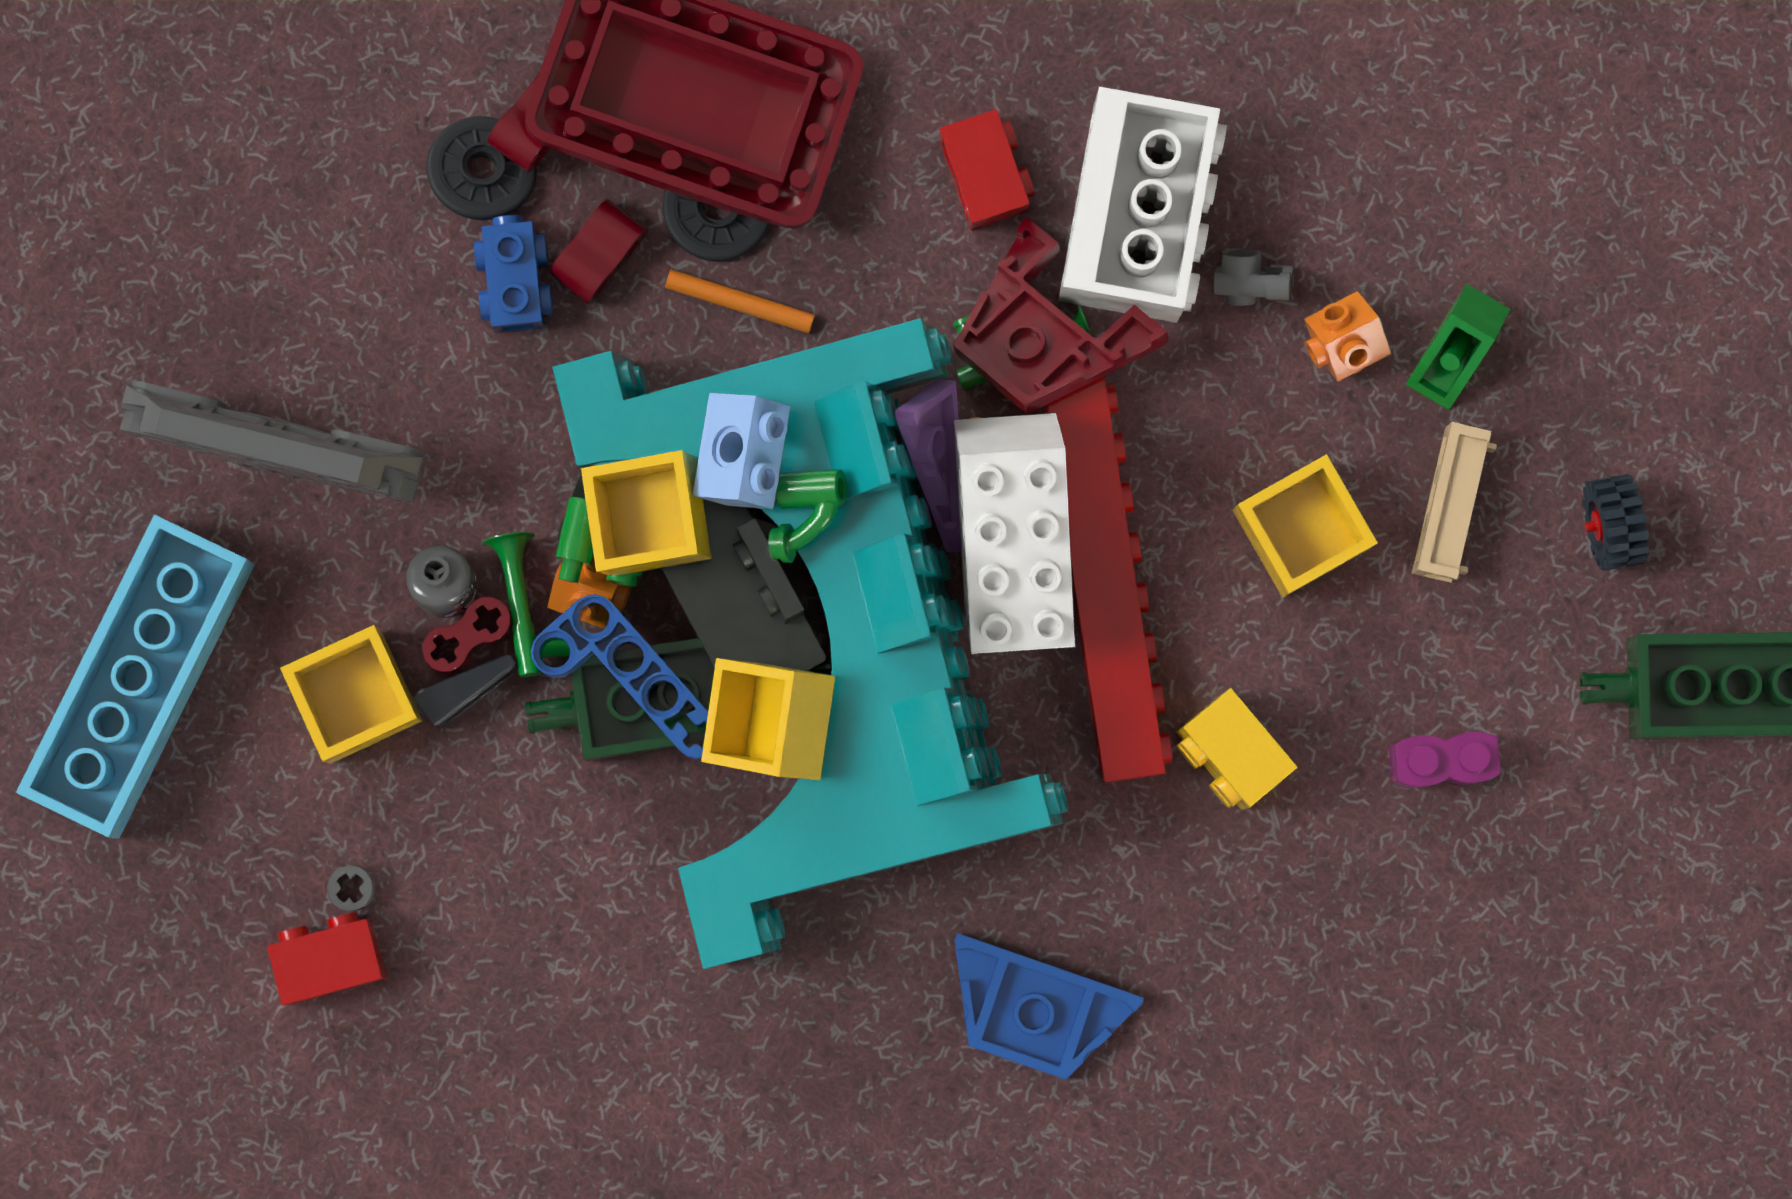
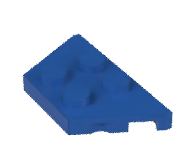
(1035, 1009)

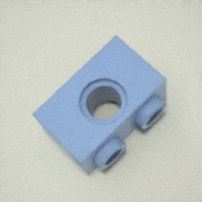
(741, 450)

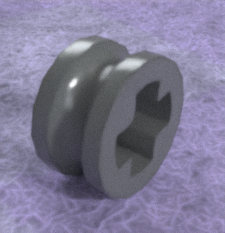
(335, 887)

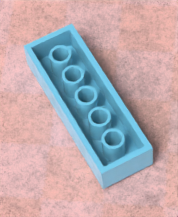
(135, 678)

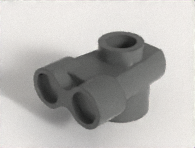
(1244, 278)

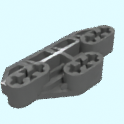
(272, 444)

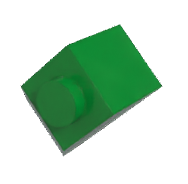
(1458, 346)

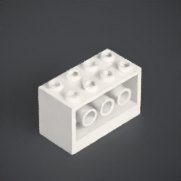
(1121, 177)
(1014, 533)

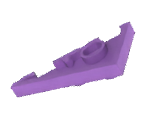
(929, 437)

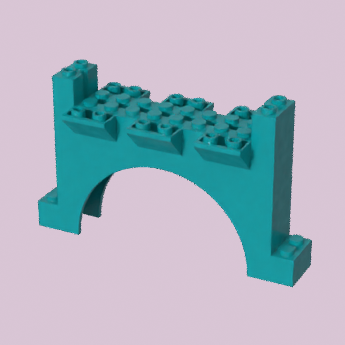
(903, 735)

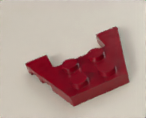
(1031, 345)

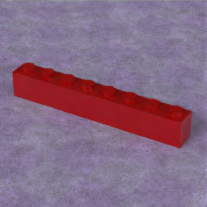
(1106, 590)

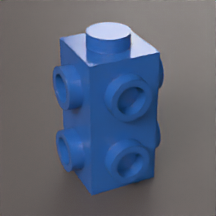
(511, 262)

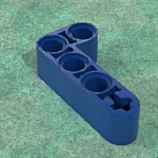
(605, 646)

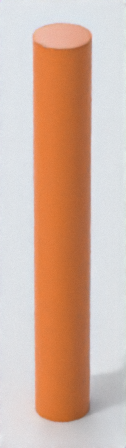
(739, 301)

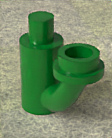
(806, 489)
(576, 546)

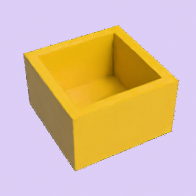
(645, 513)
(1304, 526)
(351, 694)
(768, 719)
(1234, 751)

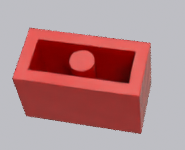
(985, 169)
(325, 960)

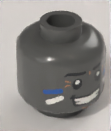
(441, 581)

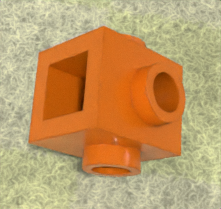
(1346, 337)
(591, 582)

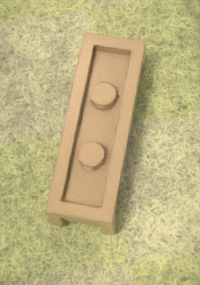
(1451, 502)

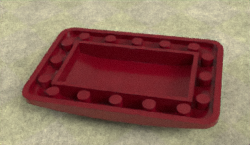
(698, 101)

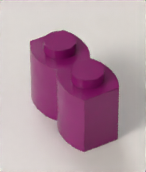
(1430, 760)

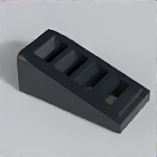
(454, 695)

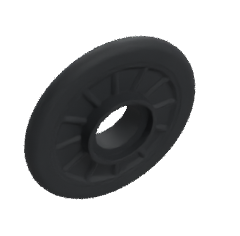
(463, 192)
(709, 237)

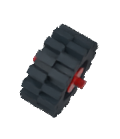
(1615, 522)

